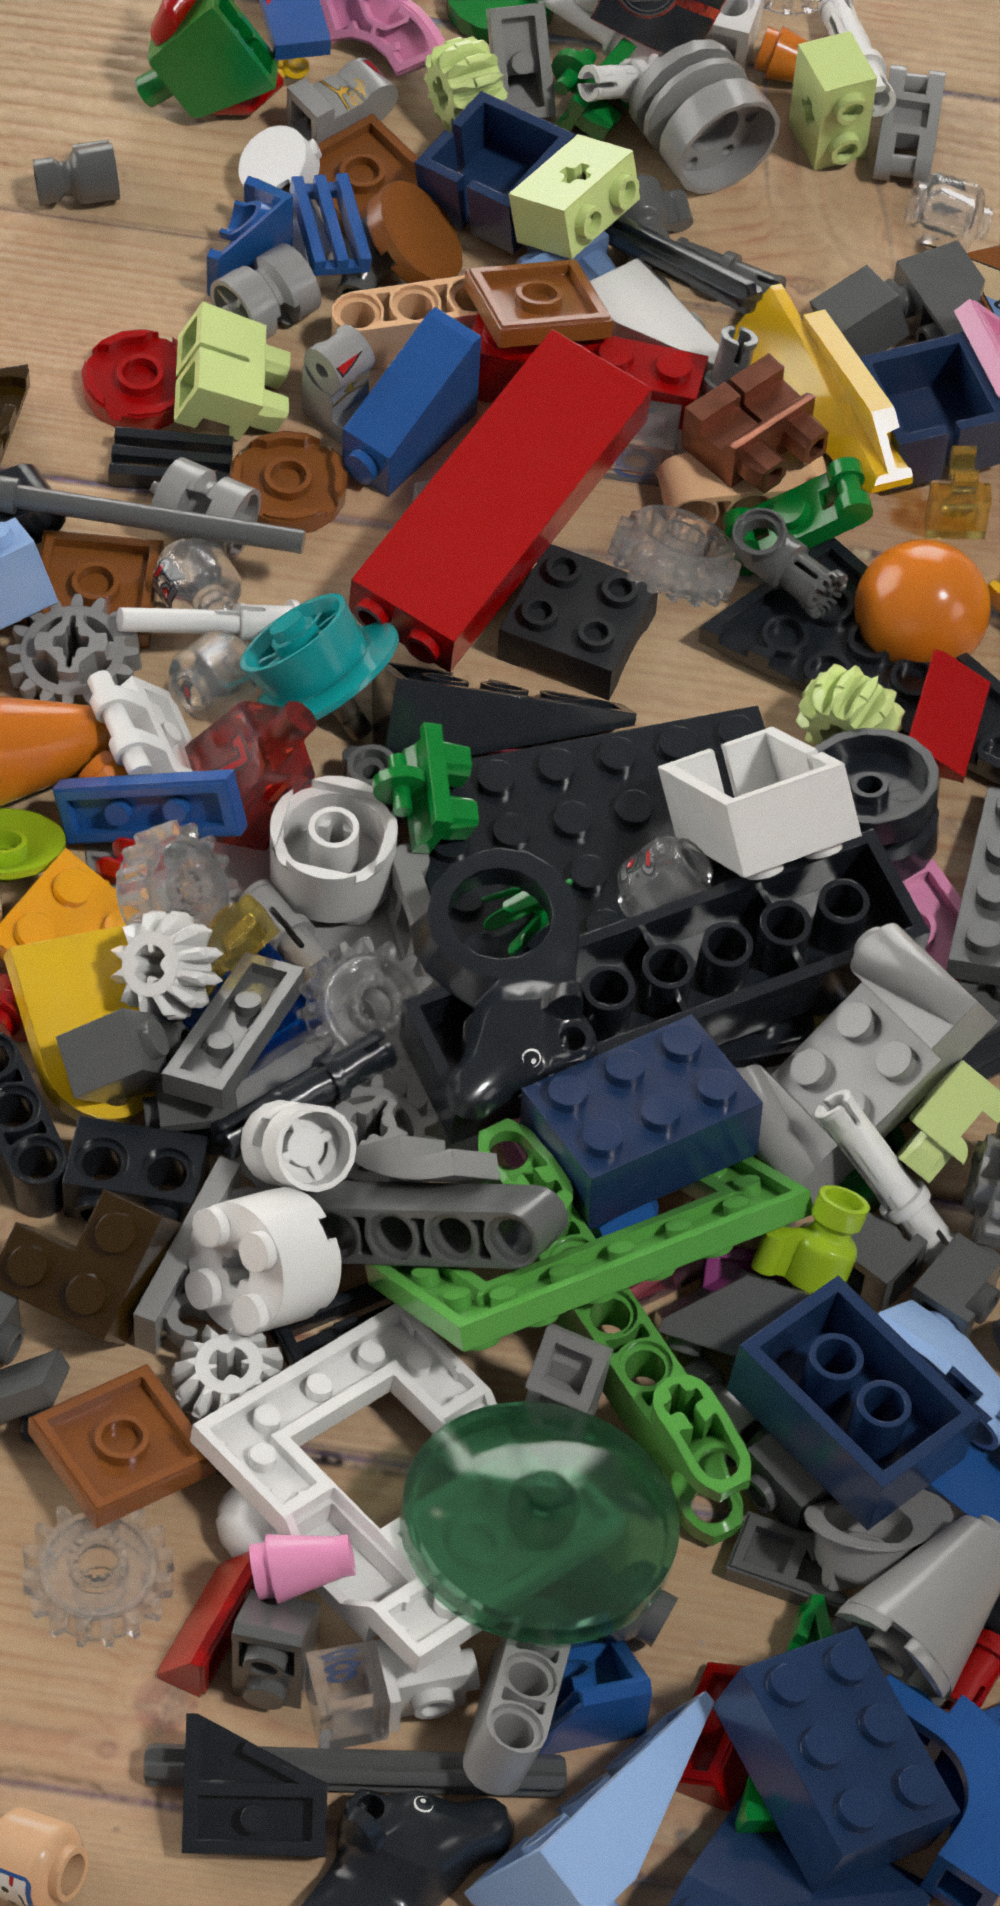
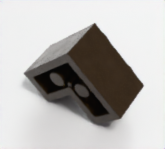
(100, 1277)

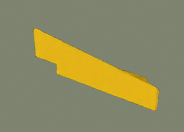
(845, 392)

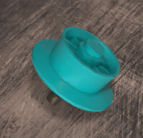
(320, 660)

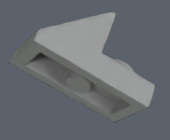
(522, 46)

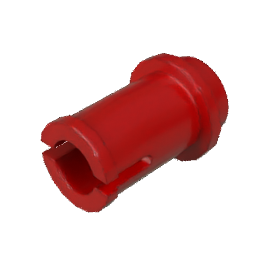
(979, 1671)

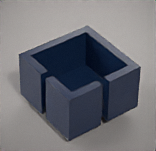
(494, 152)
(939, 403)

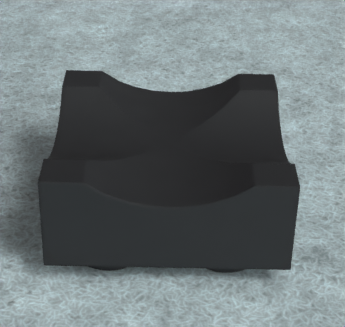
(577, 620)

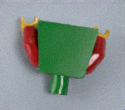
(211, 60)

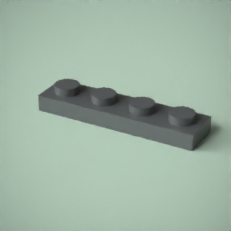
(976, 936)

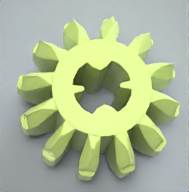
(458, 74)
(846, 702)

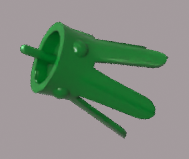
(514, 909)

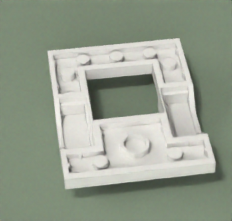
(259, 1453)

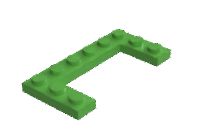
(476, 1313)

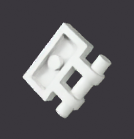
(142, 723)

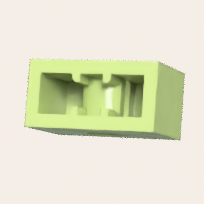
(832, 100)
(574, 196)

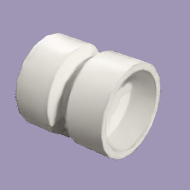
(298, 1145)

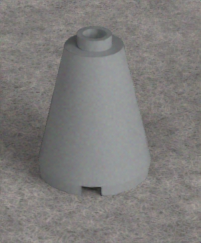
(930, 1606)

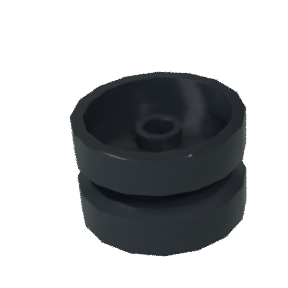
(892, 791)

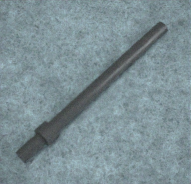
(149, 517)

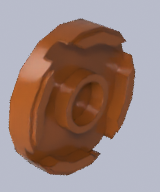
(414, 233)
(297, 479)

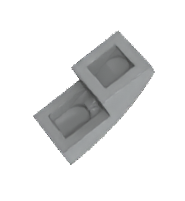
(427, 1161)
(568, 1370)

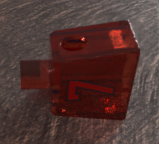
(267, 755)

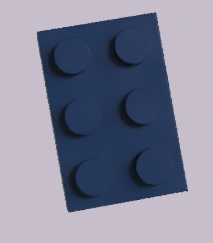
(644, 1119)
(852, 1402)
(835, 1758)

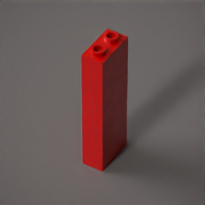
(499, 500)

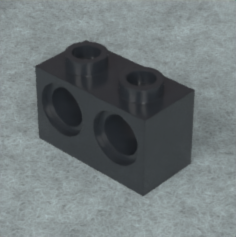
(139, 1161)

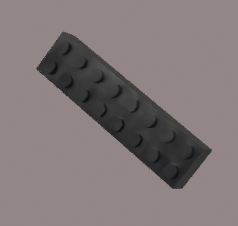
(724, 954)

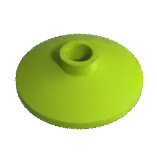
(27, 843)

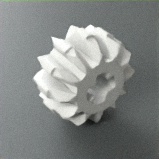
(166, 964)
(221, 1370)

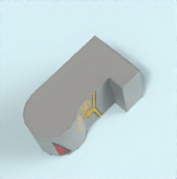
(339, 100)
(336, 379)

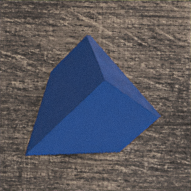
(254, 228)
(600, 1698)

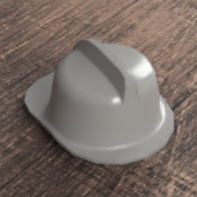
(856, 1556)

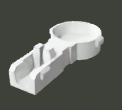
(276, 157)

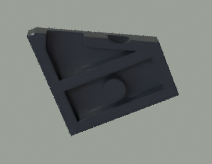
(247, 1798)

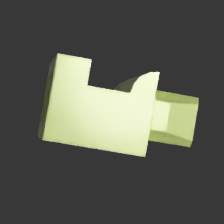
(225, 371)
(945, 1117)

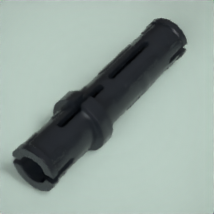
(326, 1081)

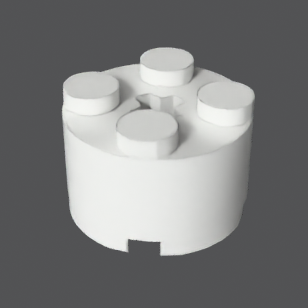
(333, 850)
(262, 1261)

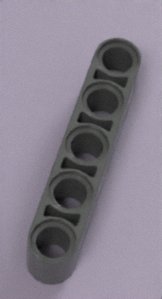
(441, 1223)

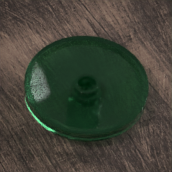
(539, 1523)

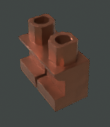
(750, 424)

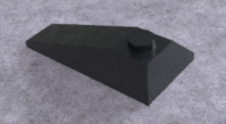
(482, 718)

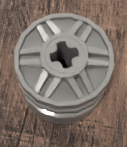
(704, 116)

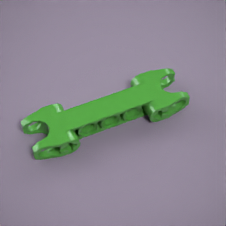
(679, 1415)

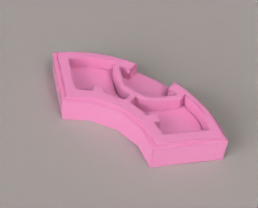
(392, 27)

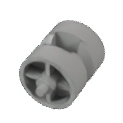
(276, 290)
(196, 489)

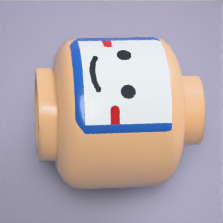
(40, 1858)

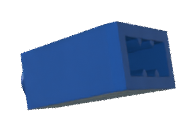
(415, 404)

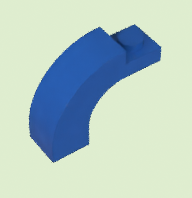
(968, 1759)

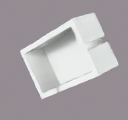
(782, 809)

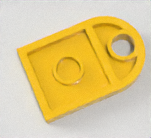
(61, 988)

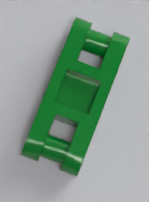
(808, 509)

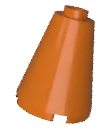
(45, 744)

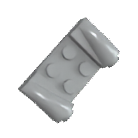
(881, 1043)

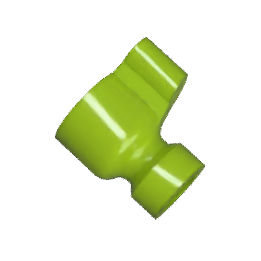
(817, 1249)

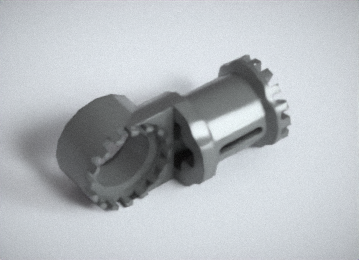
(787, 563)

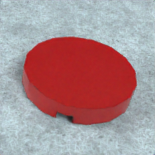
(132, 380)

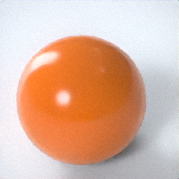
(922, 600)

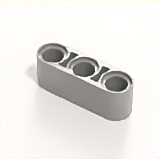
(513, 1713)

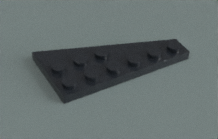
(781, 640)

